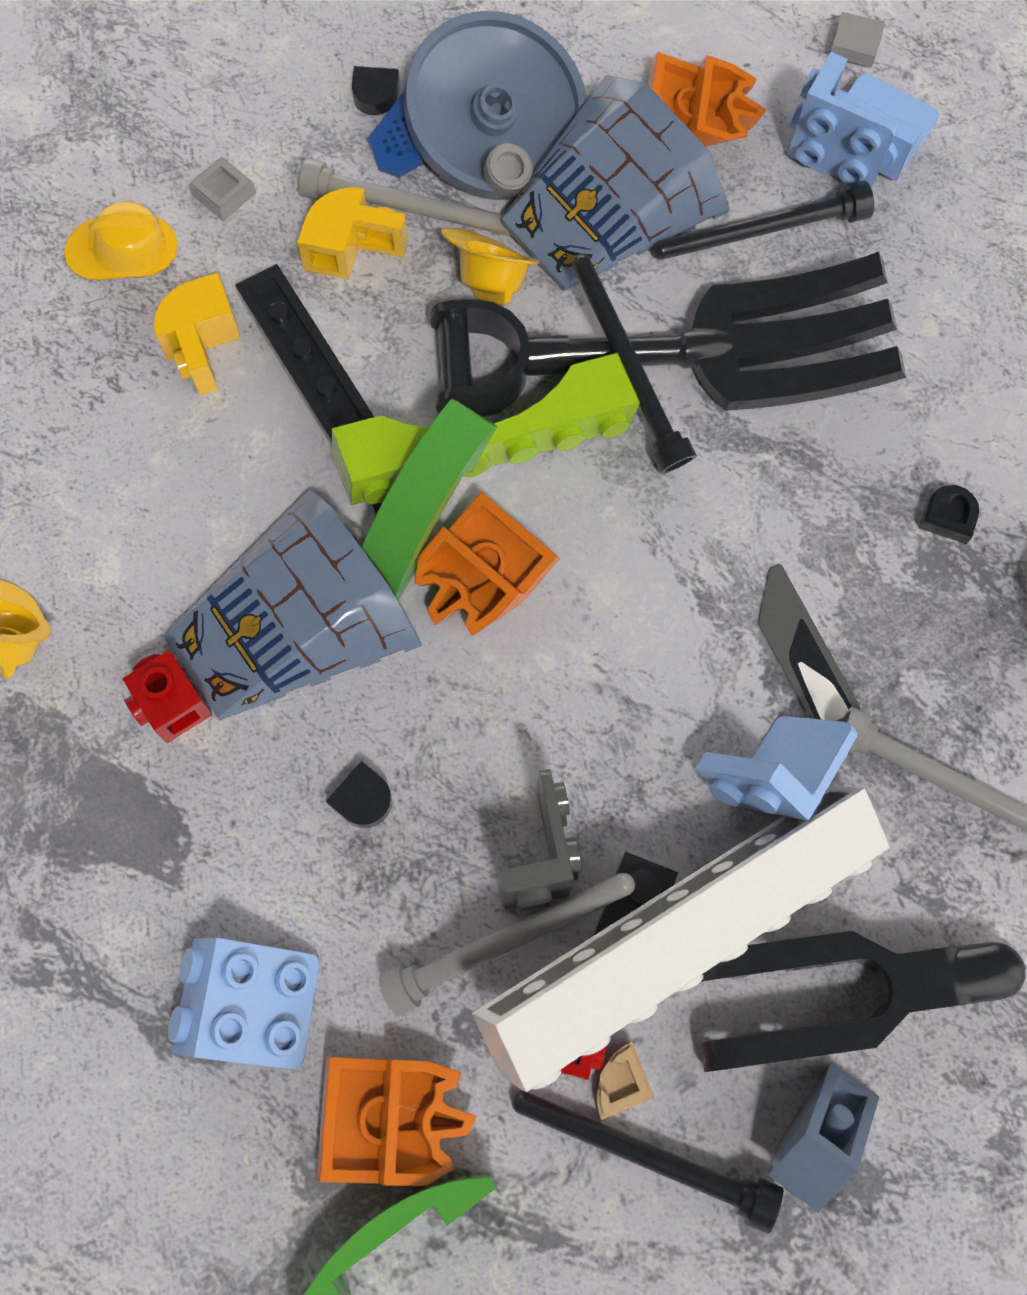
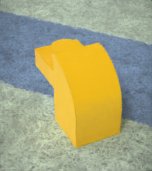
(343, 224)
(193, 320)

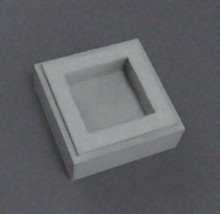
(857, 39)
(222, 188)

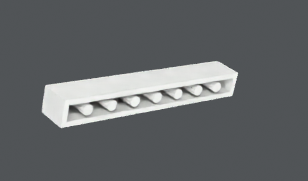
(676, 938)

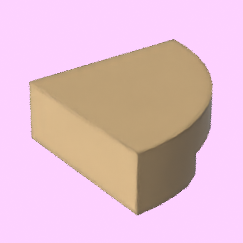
(621, 1083)

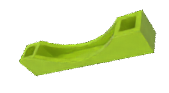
(586, 404)

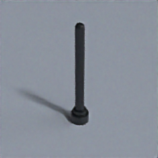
(852, 203)
(670, 446)
(755, 1201)

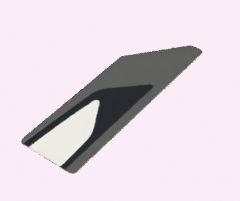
(803, 651)

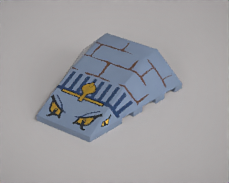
(615, 184)
(290, 614)

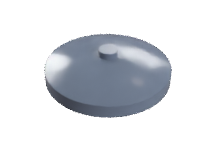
(484, 86)

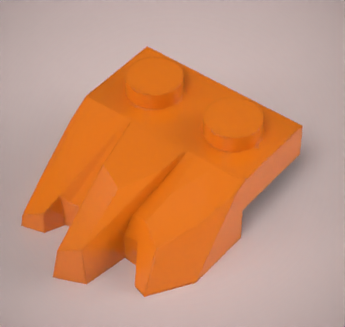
(707, 96)
(482, 565)
(387, 1121)

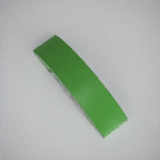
(423, 490)
(450, 1200)

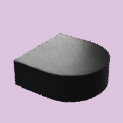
(375, 89)
(951, 513)
(362, 798)

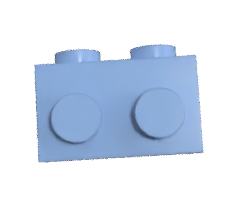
(909, 114)
(836, 133)
(787, 769)
(244, 1003)

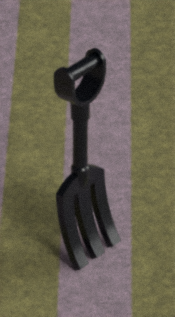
(711, 346)

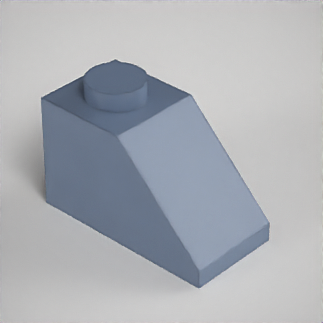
(825, 1138)

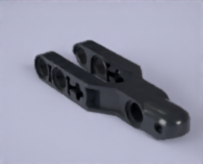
(914, 980)

